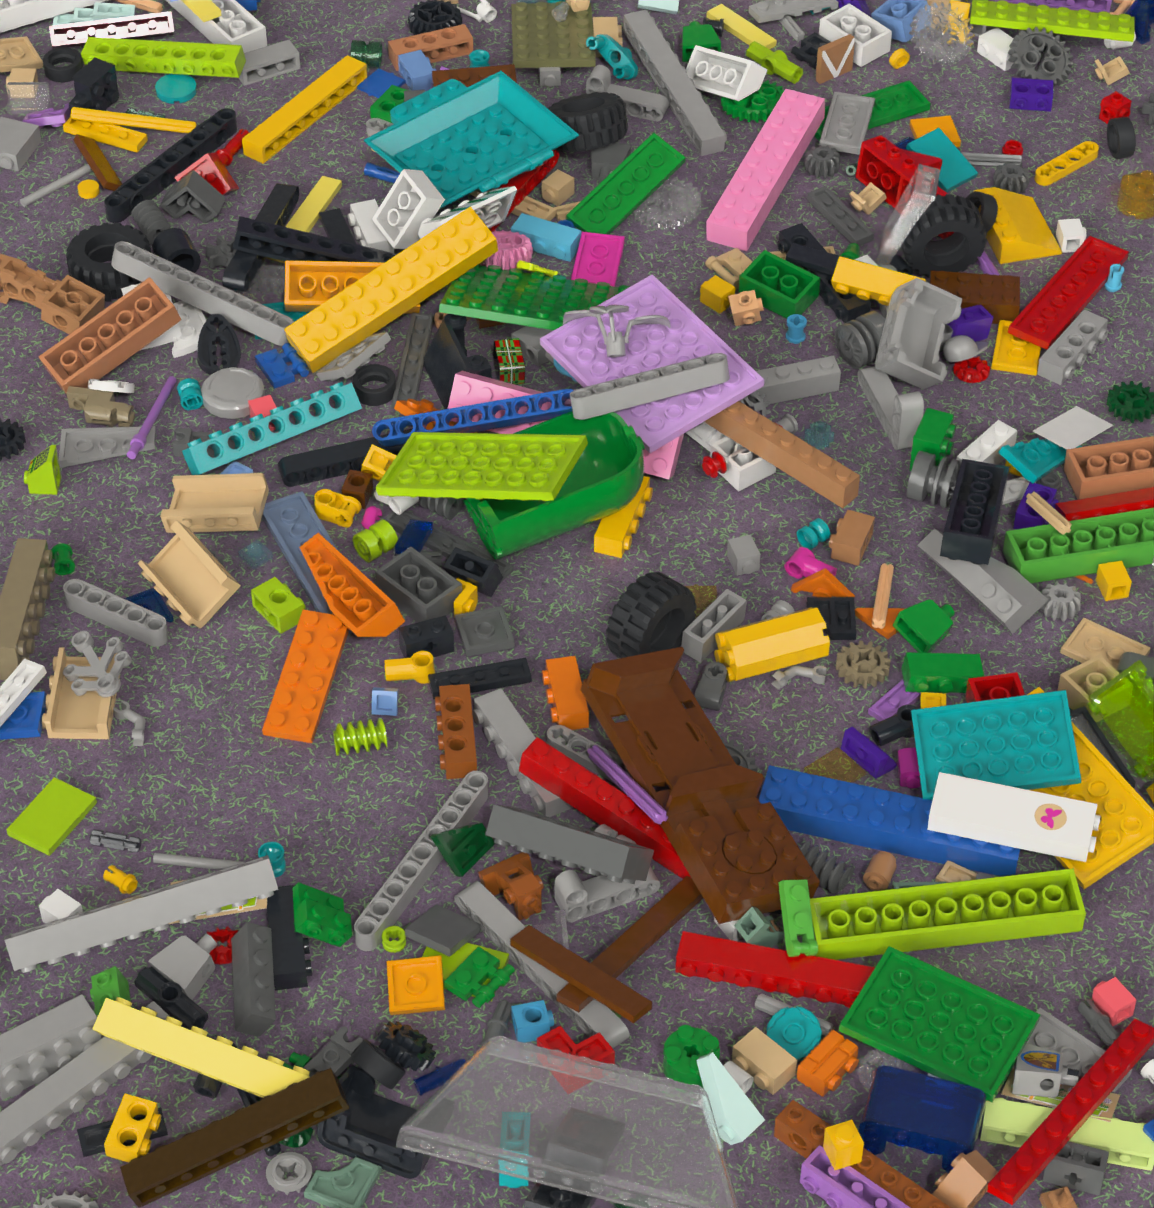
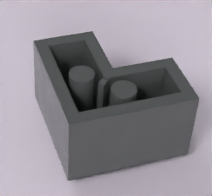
(195, 195)

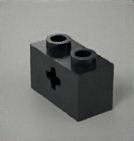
(429, 635)

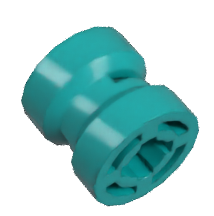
(190, 394)
(816, 532)
(276, 856)

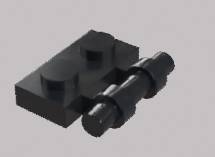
(809, 46)

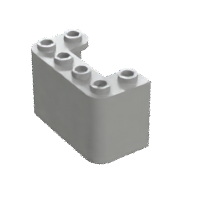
(915, 333)

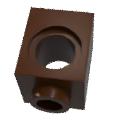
(359, 486)

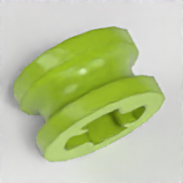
(393, 932)

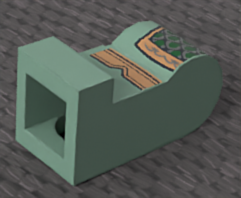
(759, 929)

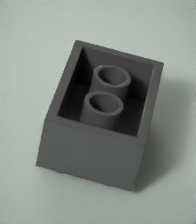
(418, 586)

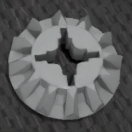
(287, 1162)

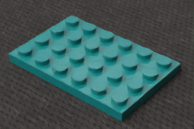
(1000, 741)

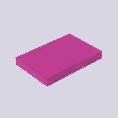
(598, 258)

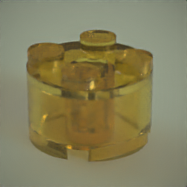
(1137, 195)

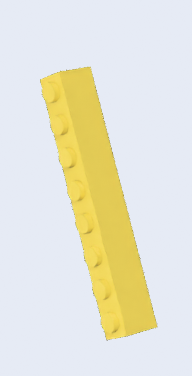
(195, 1050)

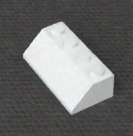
(724, 73)

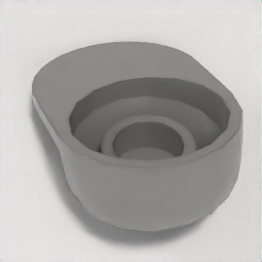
(962, 348)

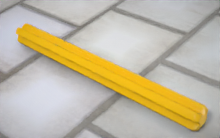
(132, 120)

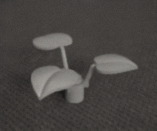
(614, 341)

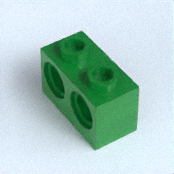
(389, 99)

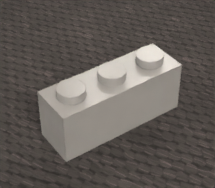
(269, 62)
(723, 614)

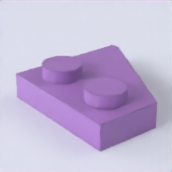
(49, 117)

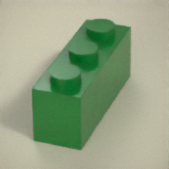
(940, 671)

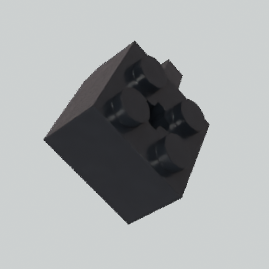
(95, 86)

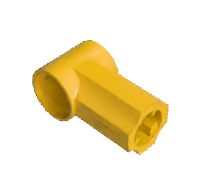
(410, 668)

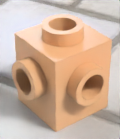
(745, 307)

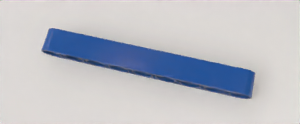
(466, 413)

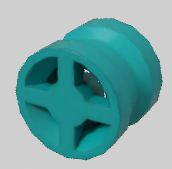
(479, 58)

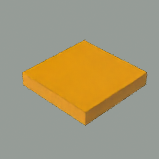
(925, 125)
(415, 985)

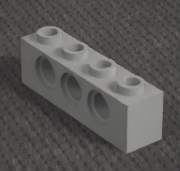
(1073, 347)

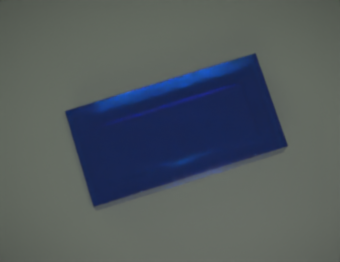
(414, 536)

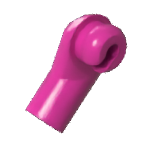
(370, 516)

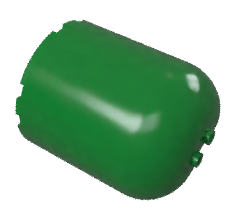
(597, 487)

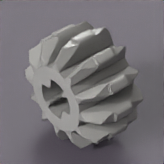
(1062, 601)

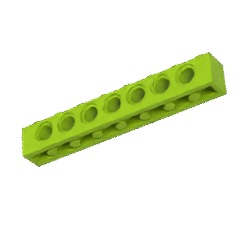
(167, 56)

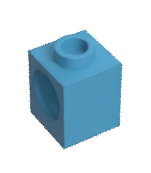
(522, 1019)

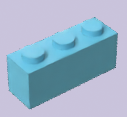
(548, 236)

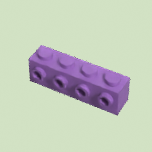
(843, 1186)

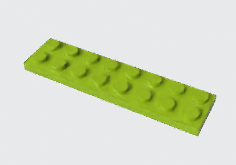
(1059, 20)

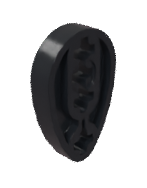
(207, 349)

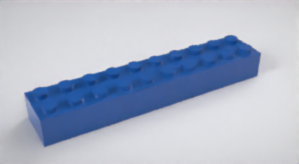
(876, 821)

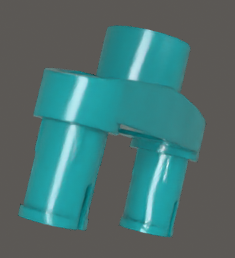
(609, 49)

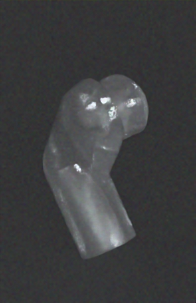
(560, 12)

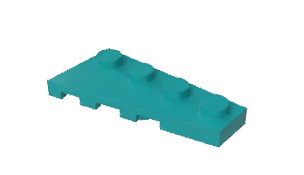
(1035, 458)

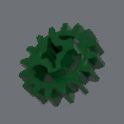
(1131, 401)

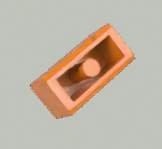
(827, 1063)

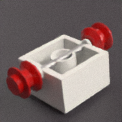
(736, 464)

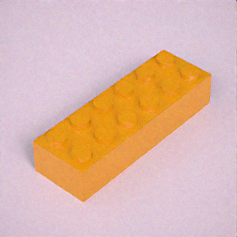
(315, 282)

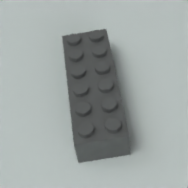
(569, 844)

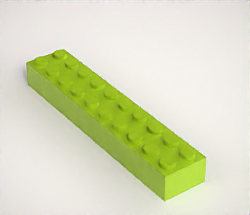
(947, 914)

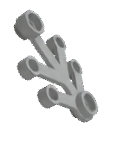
(107, 683)

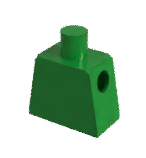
(698, 35)
(924, 624)

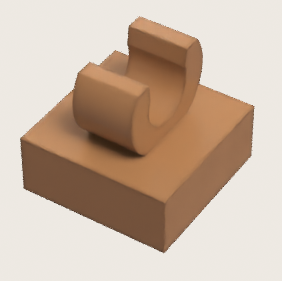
(1058, 1199)

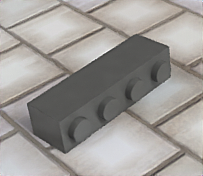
(253, 979)

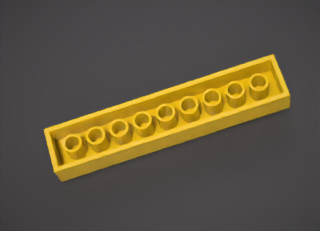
(391, 289)

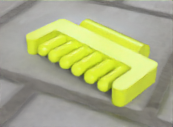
(523, 265)

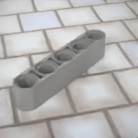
(116, 612)

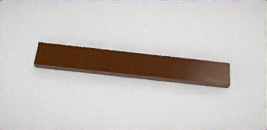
(637, 938)

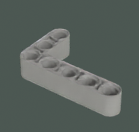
(897, 413)

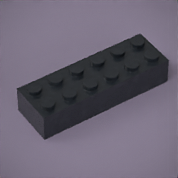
(974, 512)

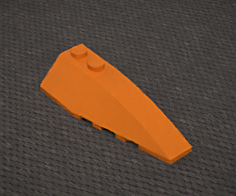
(349, 592)

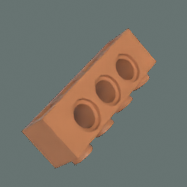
(435, 45)

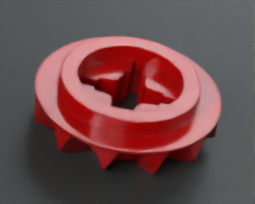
(969, 374)
(222, 954)

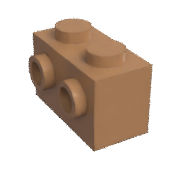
(852, 537)
(966, 1181)

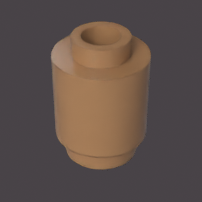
(880, 871)

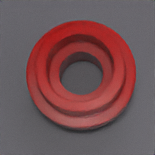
(1012, 147)

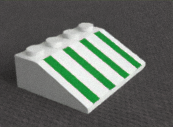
(489, 206)

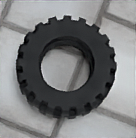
(595, 117)
(95, 246)
(954, 252)
(650, 616)

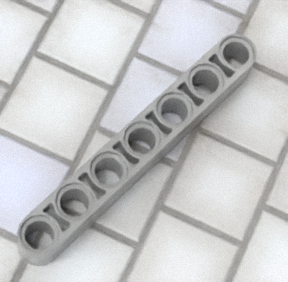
(649, 386)

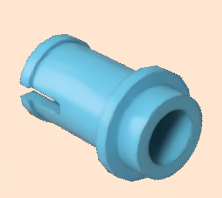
(1114, 279)

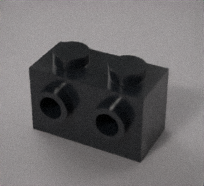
(474, 569)

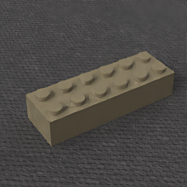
(23, 601)

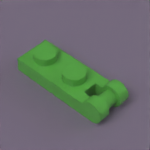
(797, 918)

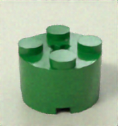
(683, 1050)

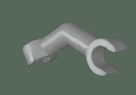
(783, 677)
(138, 720)

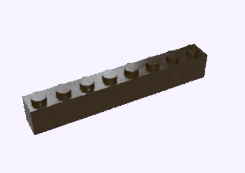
(234, 1137)

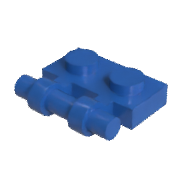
(275, 366)

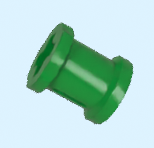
(64, 558)

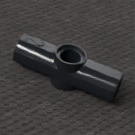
(161, 991)

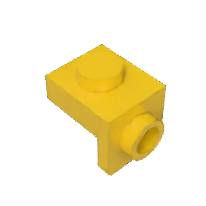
(467, 598)

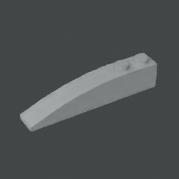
(994, 585)

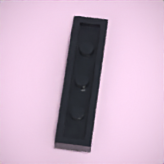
(483, 676)

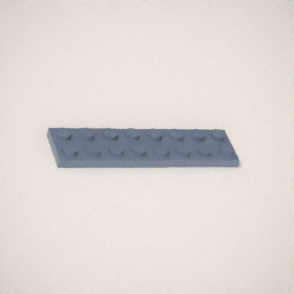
(292, 524)

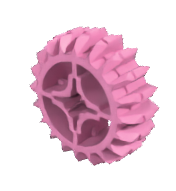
(511, 249)

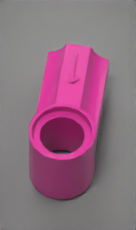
(805, 564)

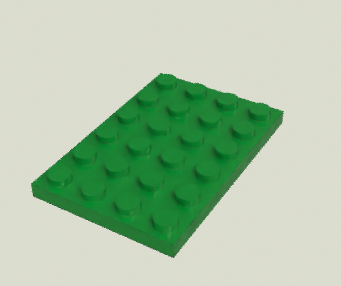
(939, 1022)

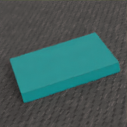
(954, 168)

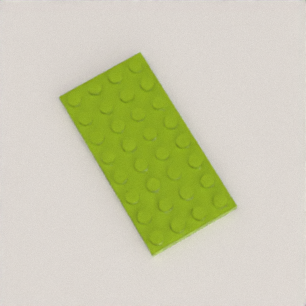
(482, 466)

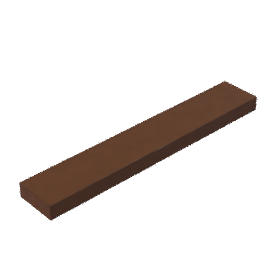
(581, 974)

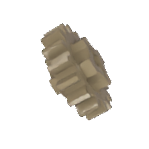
(863, 664)

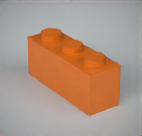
(565, 693)

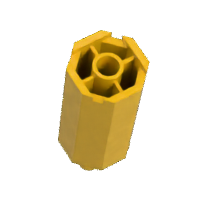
(772, 644)

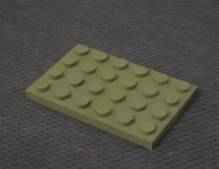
(547, 43)

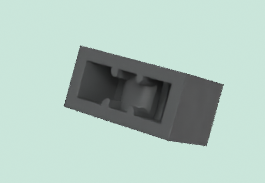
(1078, 1168)

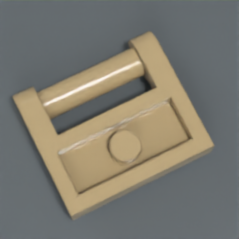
(734, 261)

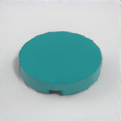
(176, 88)
(795, 1031)

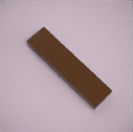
(97, 162)

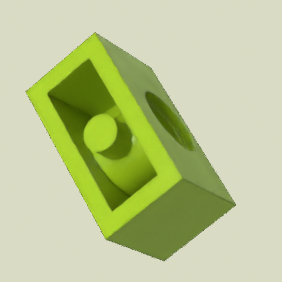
(277, 604)

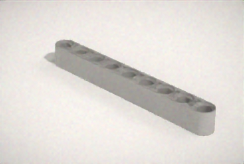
(201, 292)
(419, 862)
(502, 925)

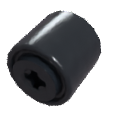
(177, 248)

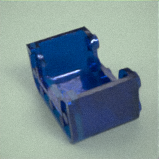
(921, 1114)

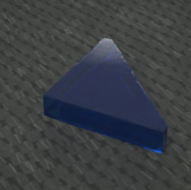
(152, 601)

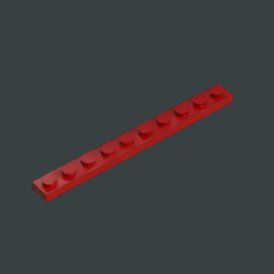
(1072, 1112)

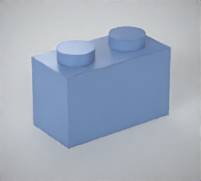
(416, 70)

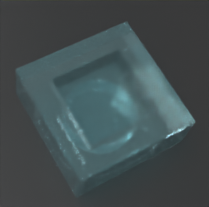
(255, 554)

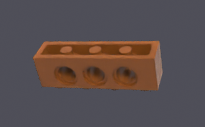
(457, 731)

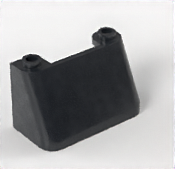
(449, 356)
(370, 1127)

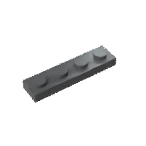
(840, 216)

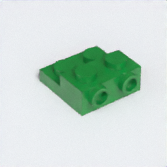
(320, 915)

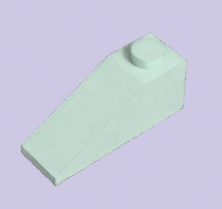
(731, 1108)

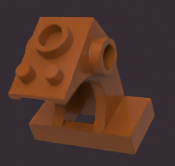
(521, 890)

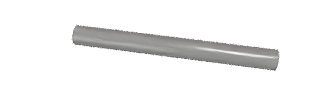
(55, 185)
(190, 861)

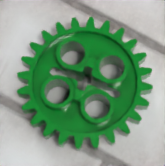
(756, 105)

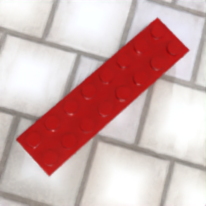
(1067, 293)

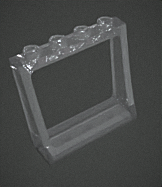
(911, 205)

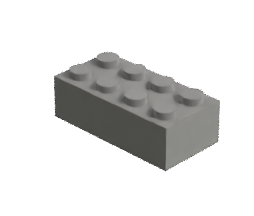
(45, 1045)

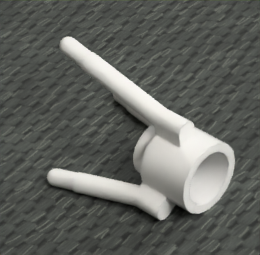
(484, 12)

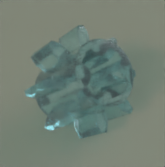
(819, 435)

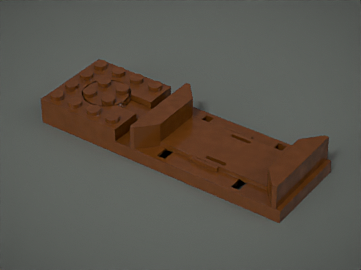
(712, 807)

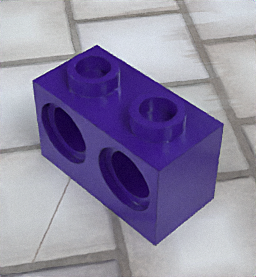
(1031, 94)
(1026, 515)

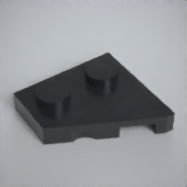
(837, 614)

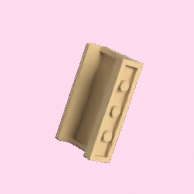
(217, 502)
(190, 577)
(74, 715)

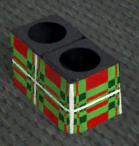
(510, 360)

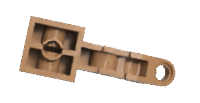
(62, 303)

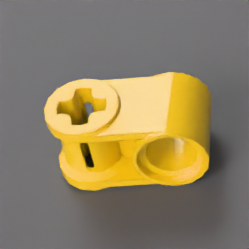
(335, 508)

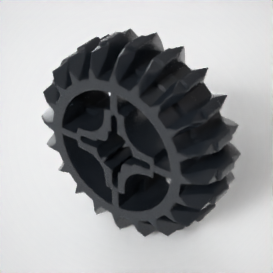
(433, 16)

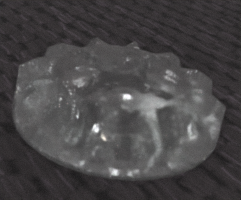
(874, 1057)

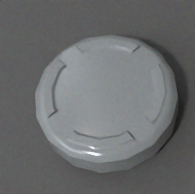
(229, 390)

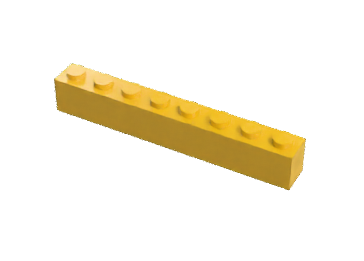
(304, 109)

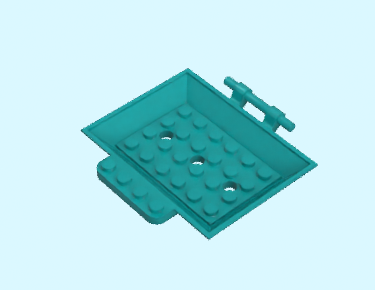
(455, 121)

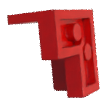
(213, 171)
(594, 1047)

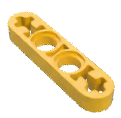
(1084, 152)

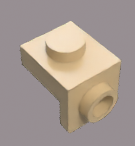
(1112, 70)
(867, 199)

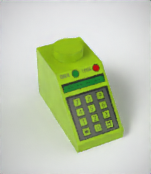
(44, 473)

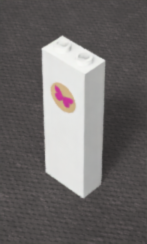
(1013, 817)

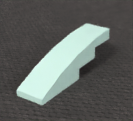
(100, 12)

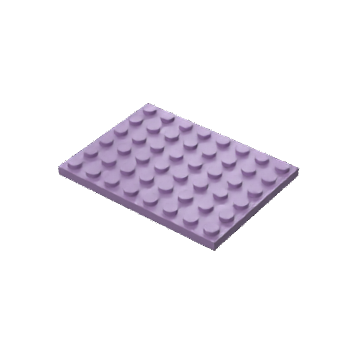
(582, 353)

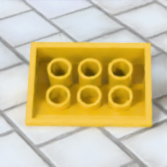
(1019, 228)

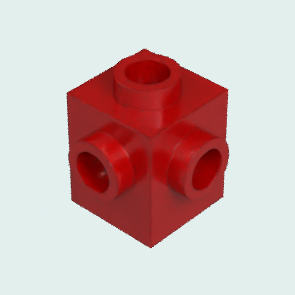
(1114, 106)

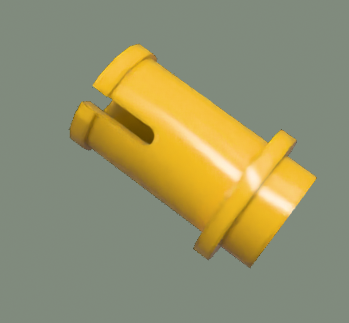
(125, 882)

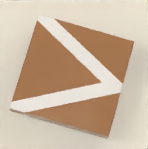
(835, 58)

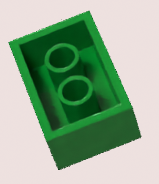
(780, 284)

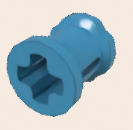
(796, 325)

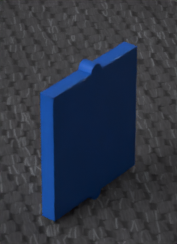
(379, 82)

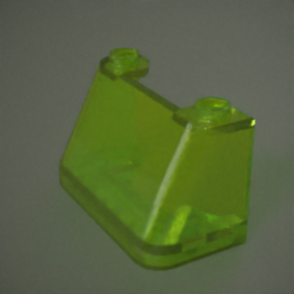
(1128, 711)

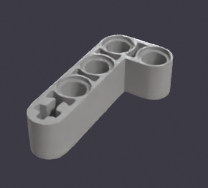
(636, 102)
(598, 893)

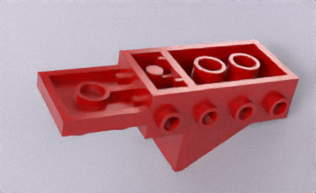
(892, 168)

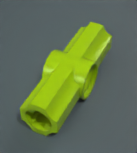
(774, 62)

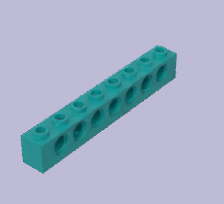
(345, 403)

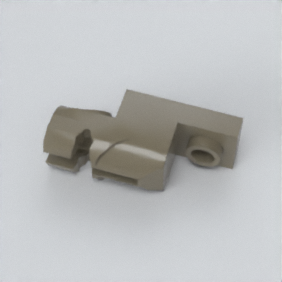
(100, 407)

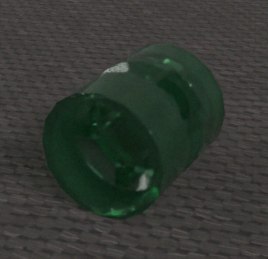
(367, 53)

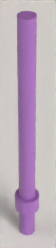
(139, 440)

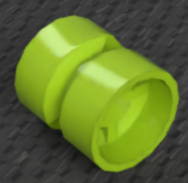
(375, 540)

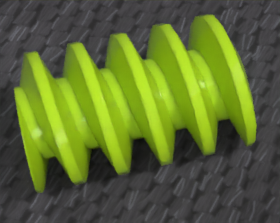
(359, 736)

